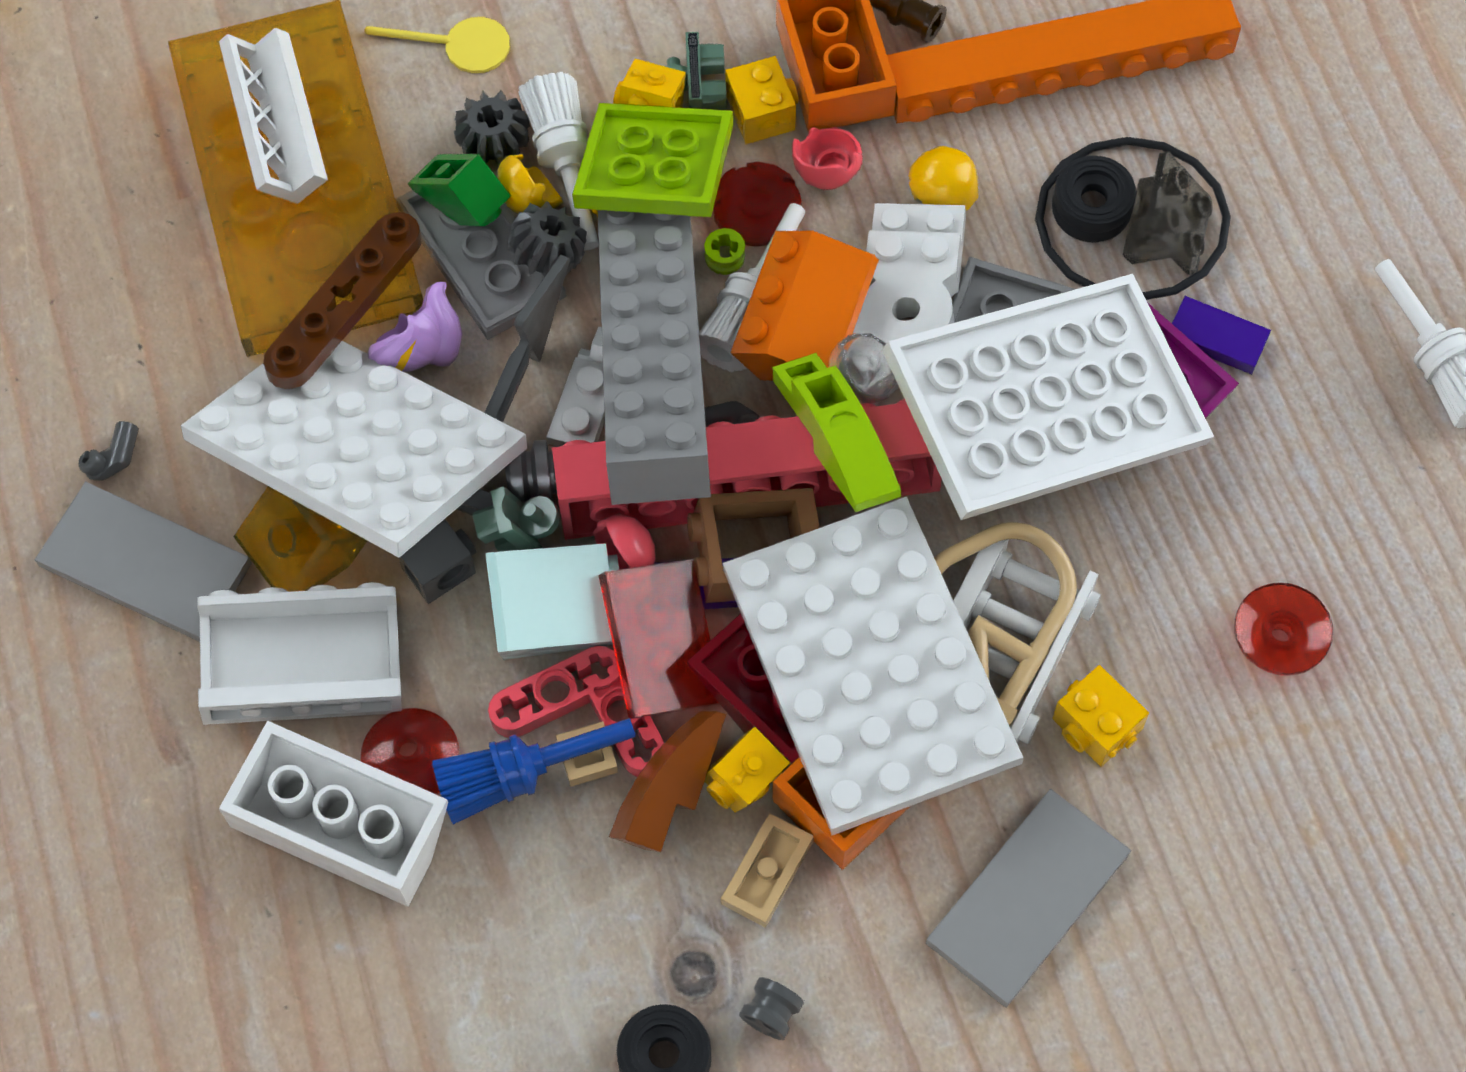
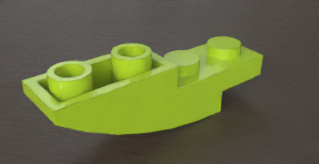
(840, 430)

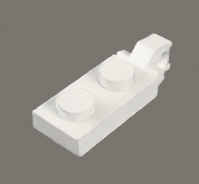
(581, 405)

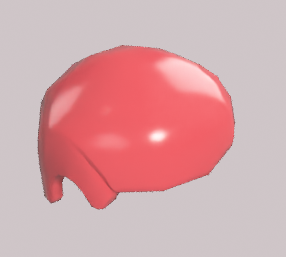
(827, 157)
(627, 540)

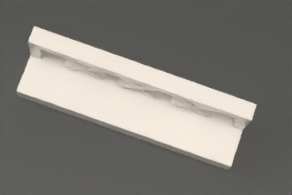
(281, 115)

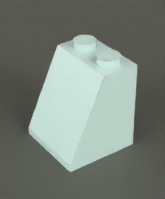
(549, 599)

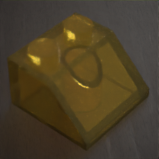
(295, 544)

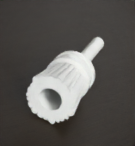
(559, 134)
(723, 325)
(1441, 350)

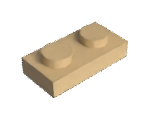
(767, 870)

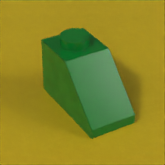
(461, 188)

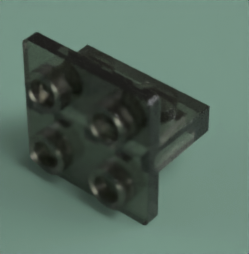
(1168, 217)

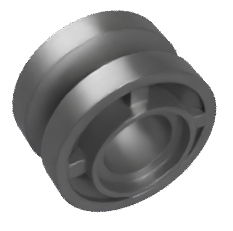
(532, 473)

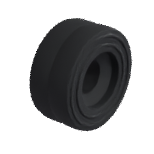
(1098, 175)
(664, 1024)

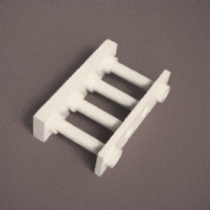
(975, 600)

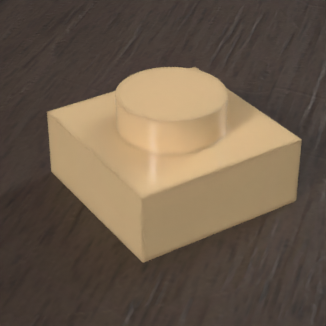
(590, 765)

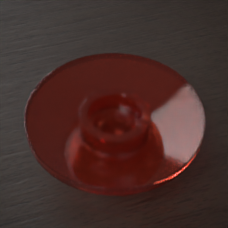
(1292, 611)
(411, 725)

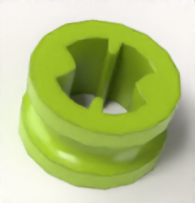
(712, 245)

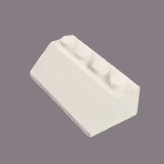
(336, 813)

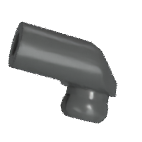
(729, 412)
(113, 459)

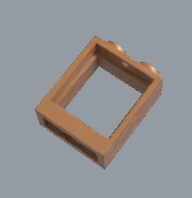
(701, 527)

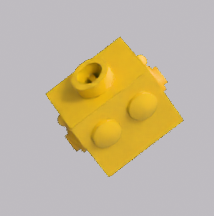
(651, 86)
(761, 99)
(1099, 716)
(744, 771)

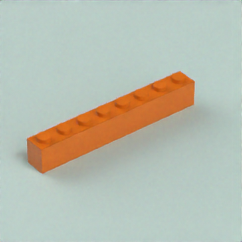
(1060, 55)

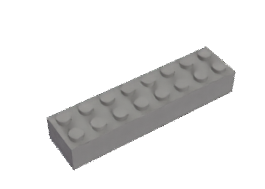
(651, 359)

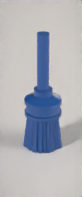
(512, 768)

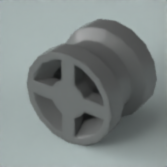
(771, 1008)

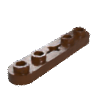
(322, 322)

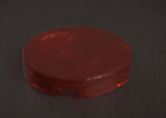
(754, 201)

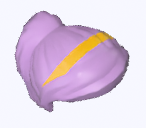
(423, 338)

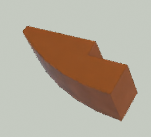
(668, 782)

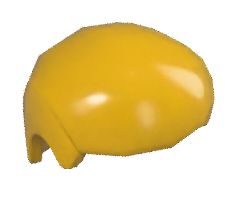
(944, 178)
(526, 185)

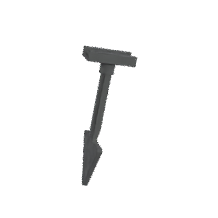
(533, 328)

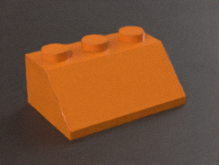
(802, 300)

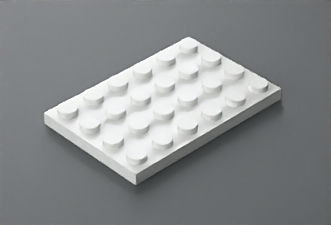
(1046, 395)
(359, 445)
(871, 665)

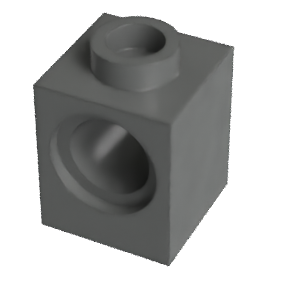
(439, 561)

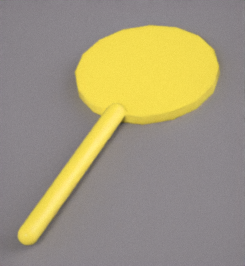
(471, 45)

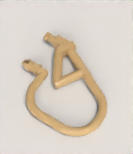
(984, 632)

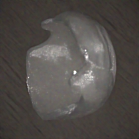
(864, 366)

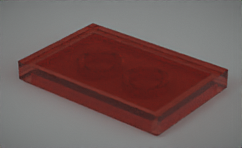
(654, 631)

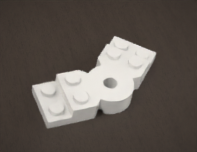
(915, 271)

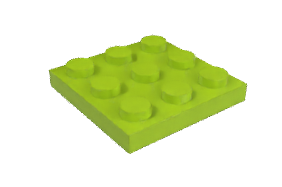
(653, 160)

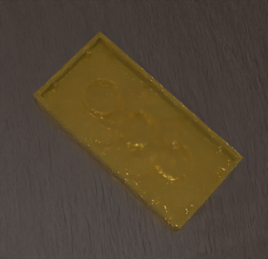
(268, 246)

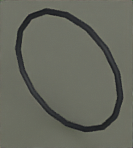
(1216, 186)

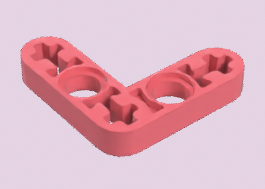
(596, 691)

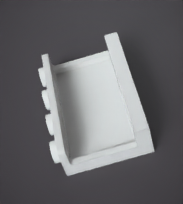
(298, 654)

